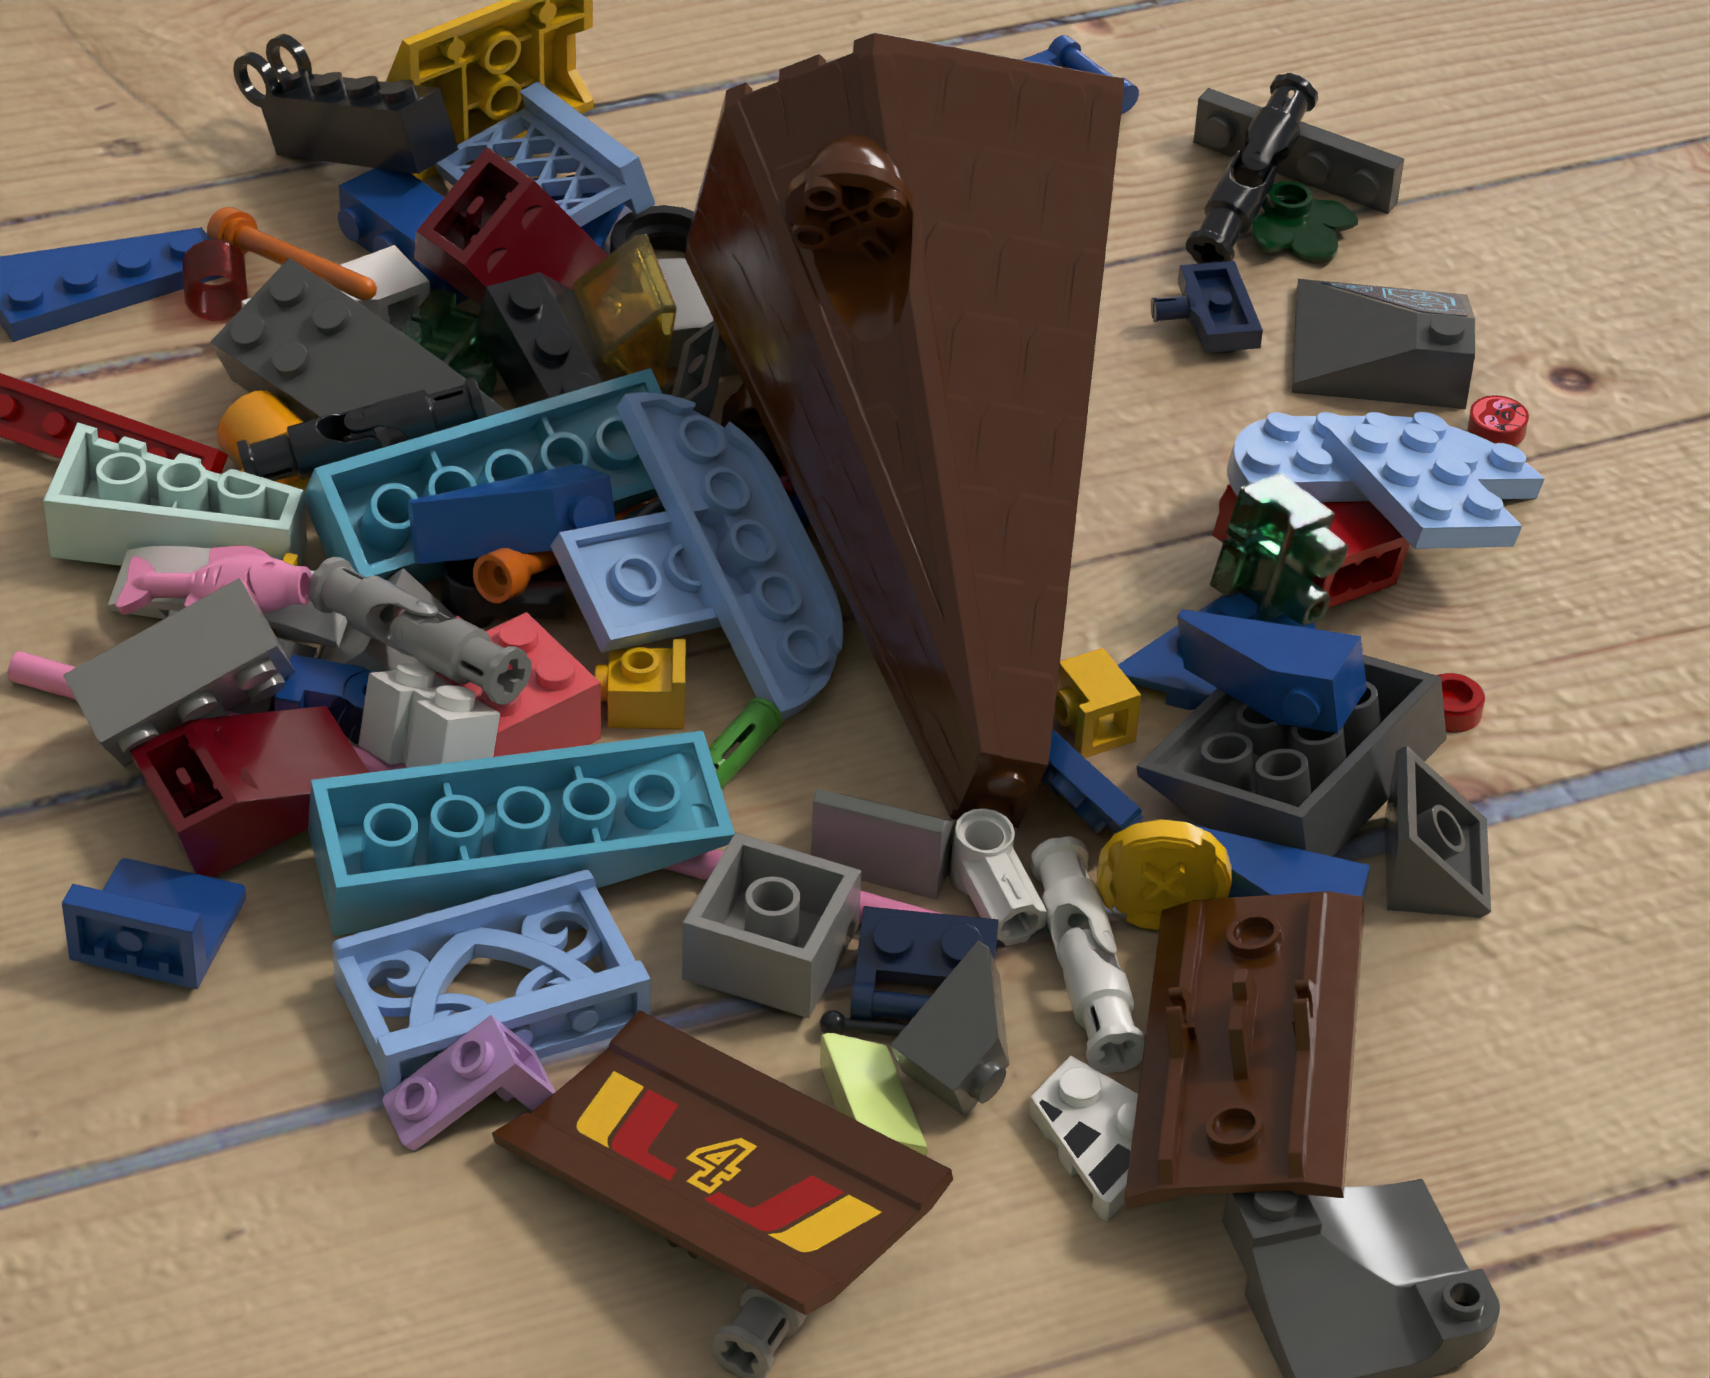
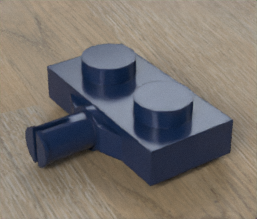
(1215, 305)

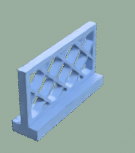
(574, 146)

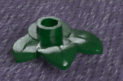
(1301, 223)

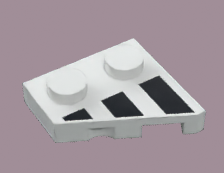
(1092, 1128)

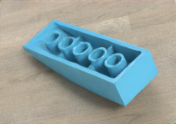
(364, 498)
(490, 825)

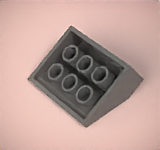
(1296, 782)

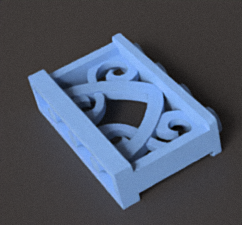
(516, 927)

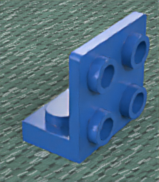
(152, 922)

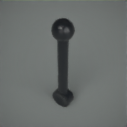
(835, 1022)

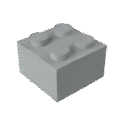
(771, 925)

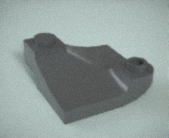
(1359, 1282)

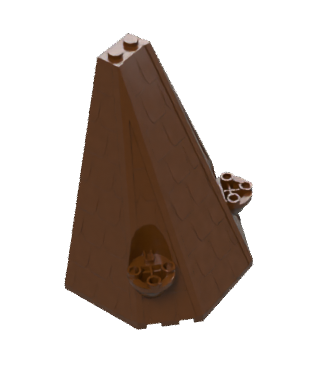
(915, 333)

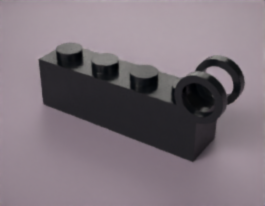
(345, 117)

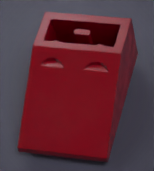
(500, 229)
(241, 780)

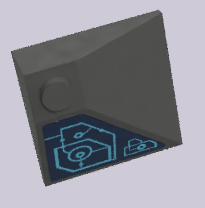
(1383, 343)

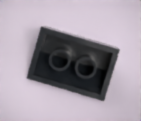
(539, 339)

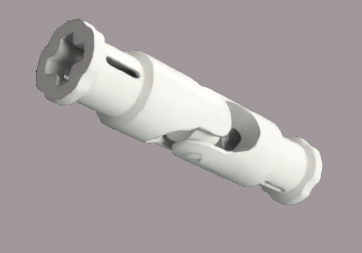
(1088, 955)

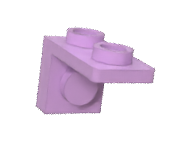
(461, 1077)

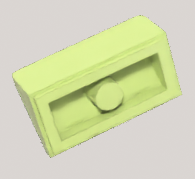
(869, 1088)

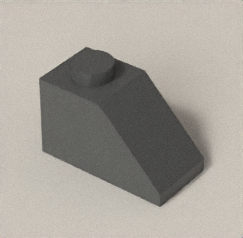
(959, 1035)

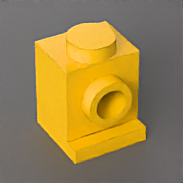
(645, 687)
(1096, 702)

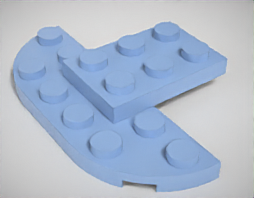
(1418, 471)
(715, 558)

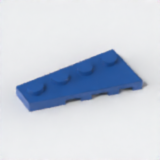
(89, 280)

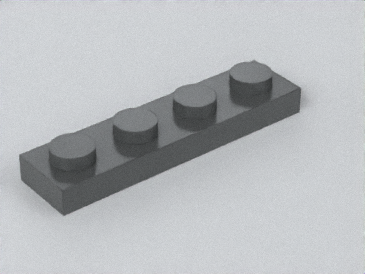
(1316, 158)

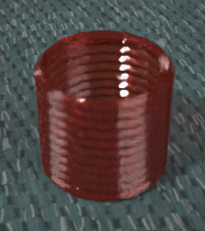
(213, 259)

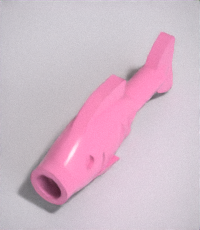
(268, 580)

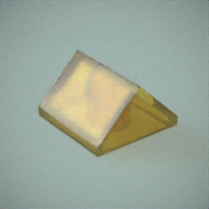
(629, 309)

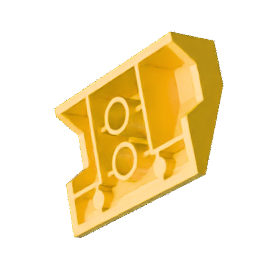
(492, 56)

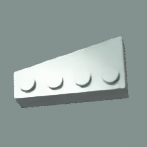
(126, 499)

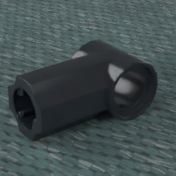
(541, 599)

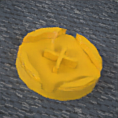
(1161, 867)

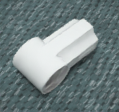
(993, 876)

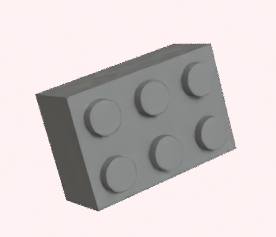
(181, 671)

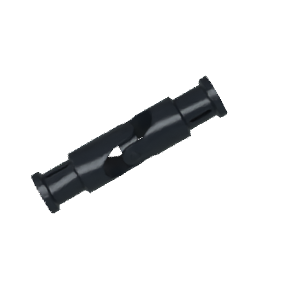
(1266, 146)
(319, 443)

